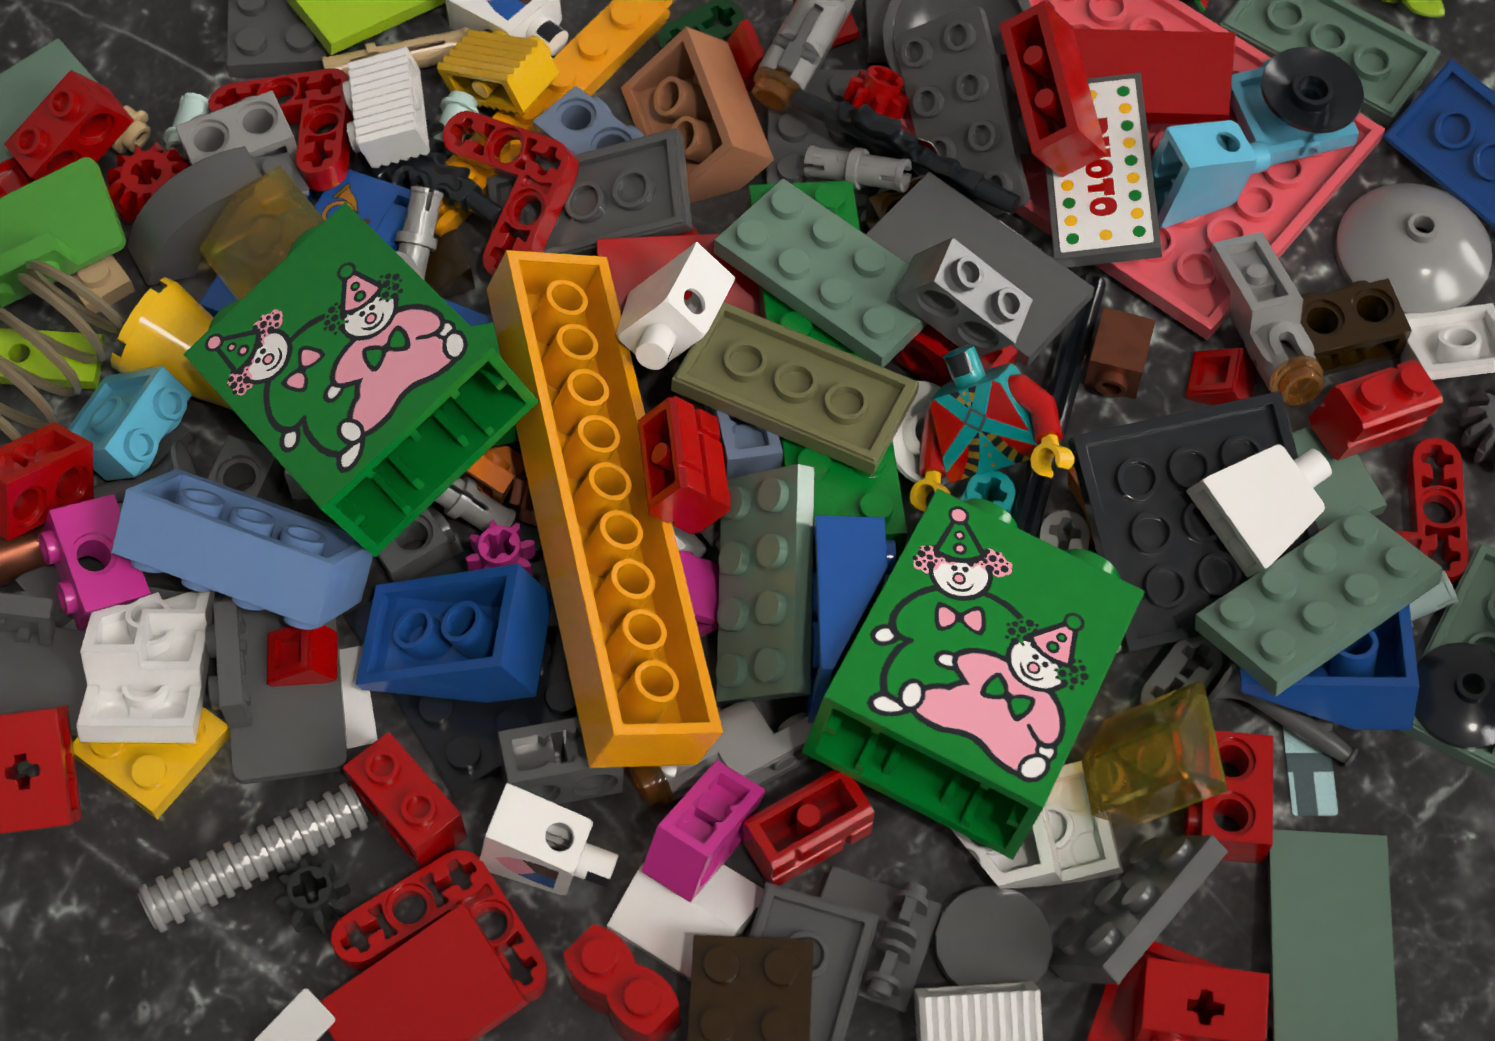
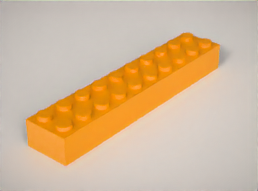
(608, 562)

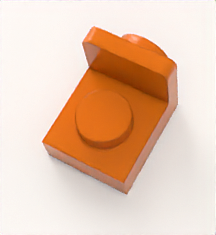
(496, 471)

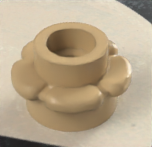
(136, 133)

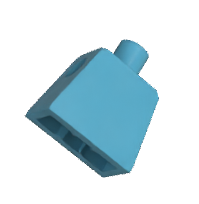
(1203, 169)

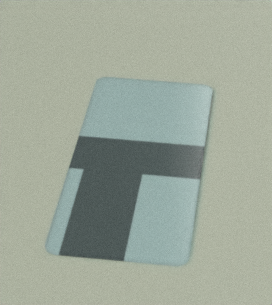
(1309, 778)

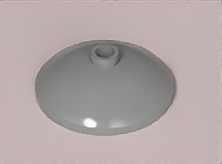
(1425, 269)

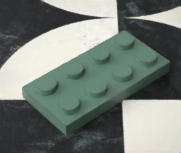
(823, 271)
(766, 586)
(1317, 600)

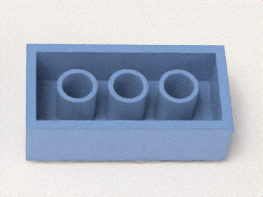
(242, 548)

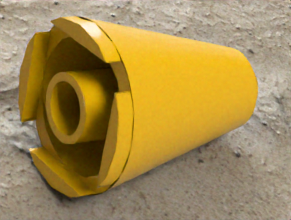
(160, 334)

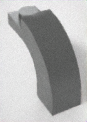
(185, 208)

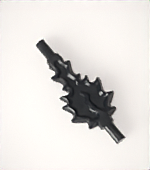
(885, 138)
(436, 174)

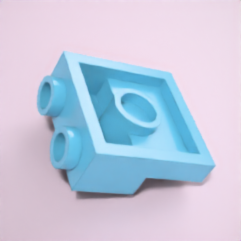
(129, 419)

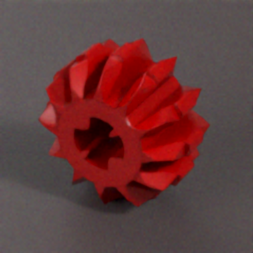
(141, 177)

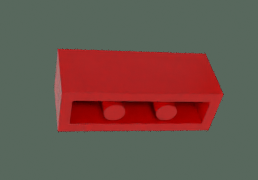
(1052, 89)

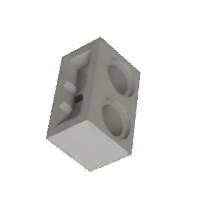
(251, 123)

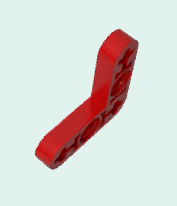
(321, 107)
(531, 179)
(1448, 492)
(480, 898)

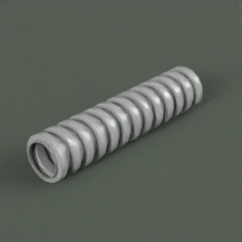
(252, 857)

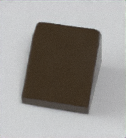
(449, 267)

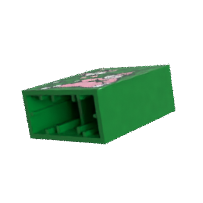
(360, 379)
(974, 671)

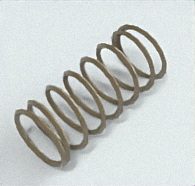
(78, 316)

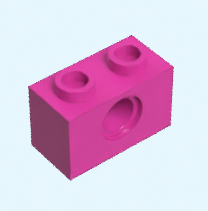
(89, 531)

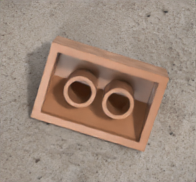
(703, 96)

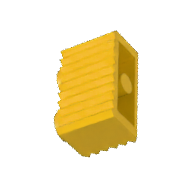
(499, 69)

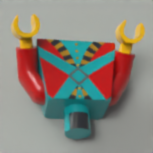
(986, 424)

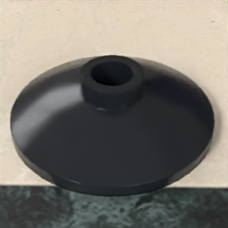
(1312, 90)
(1444, 704)

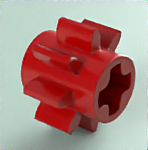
(879, 89)

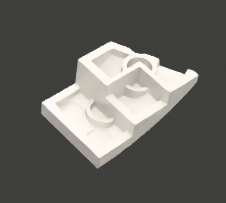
(146, 670)
(1062, 844)

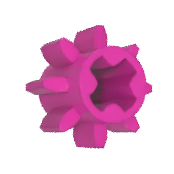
(503, 545)

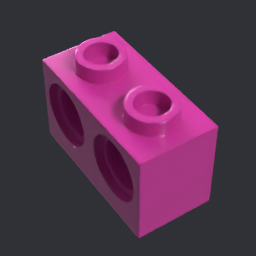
(702, 830)

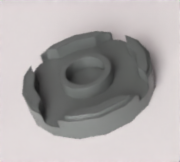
(993, 938)

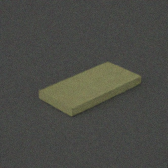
(796, 387)

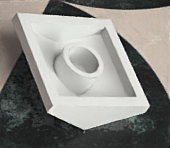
(1453, 341)
(666, 923)

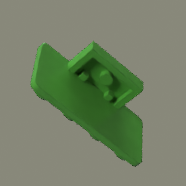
(58, 221)

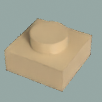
(106, 280)

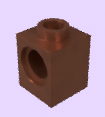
(1119, 353)

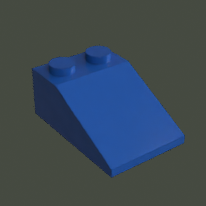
(847, 578)
(457, 636)
(1361, 687)

